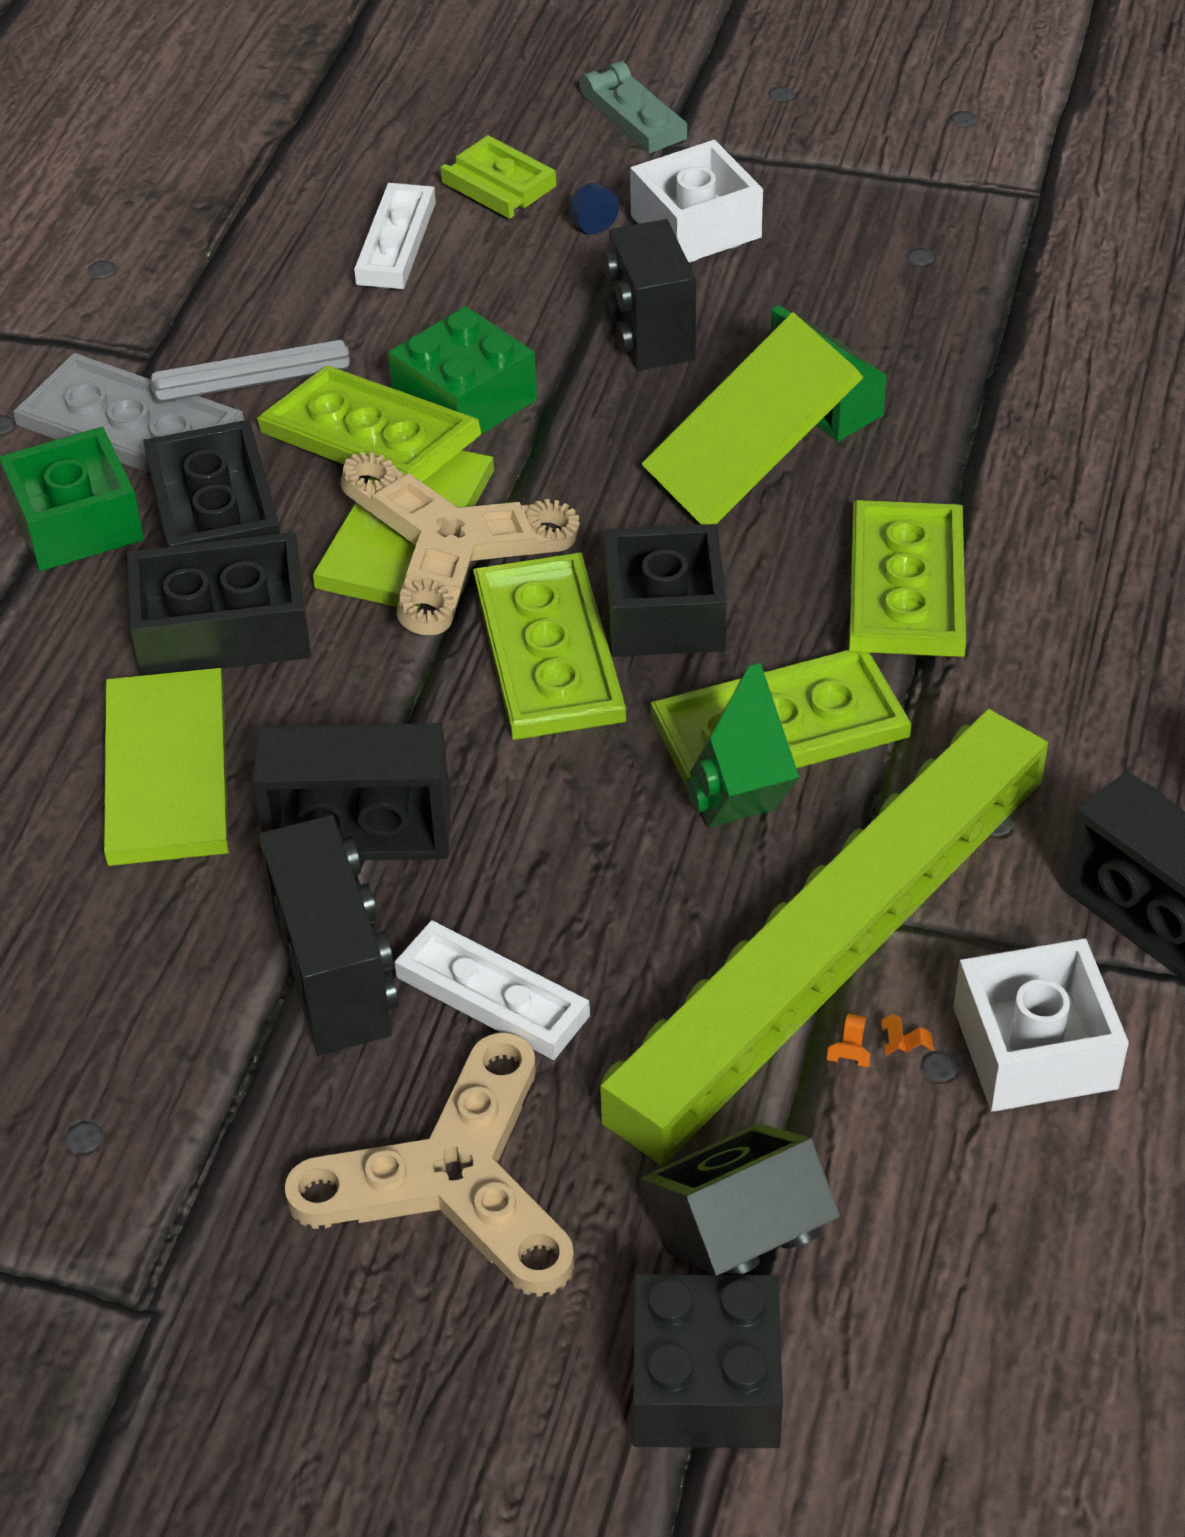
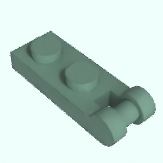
(633, 108)

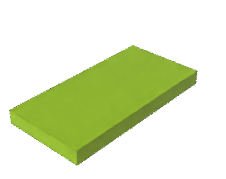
(348, 414)
(752, 420)
(372, 558)
(907, 579)
(548, 646)
(823, 704)
(165, 767)

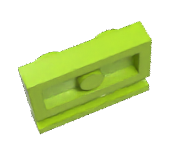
(499, 176)

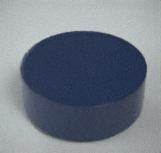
(594, 208)

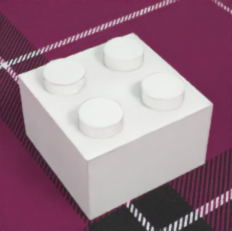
(702, 196)
(1039, 1024)

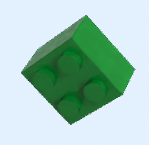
(467, 368)
(71, 498)

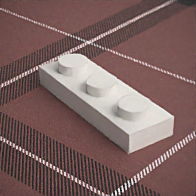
(395, 236)
(492, 989)

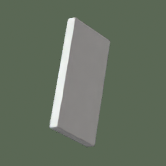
(95, 395)

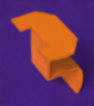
(908, 1042)
(851, 1046)

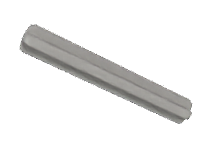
(248, 371)

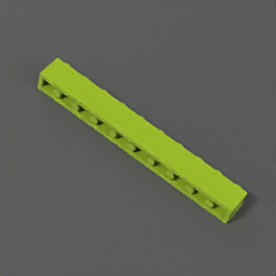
(819, 937)

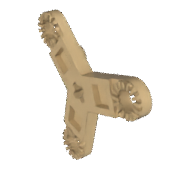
(442, 562)
(414, 1180)

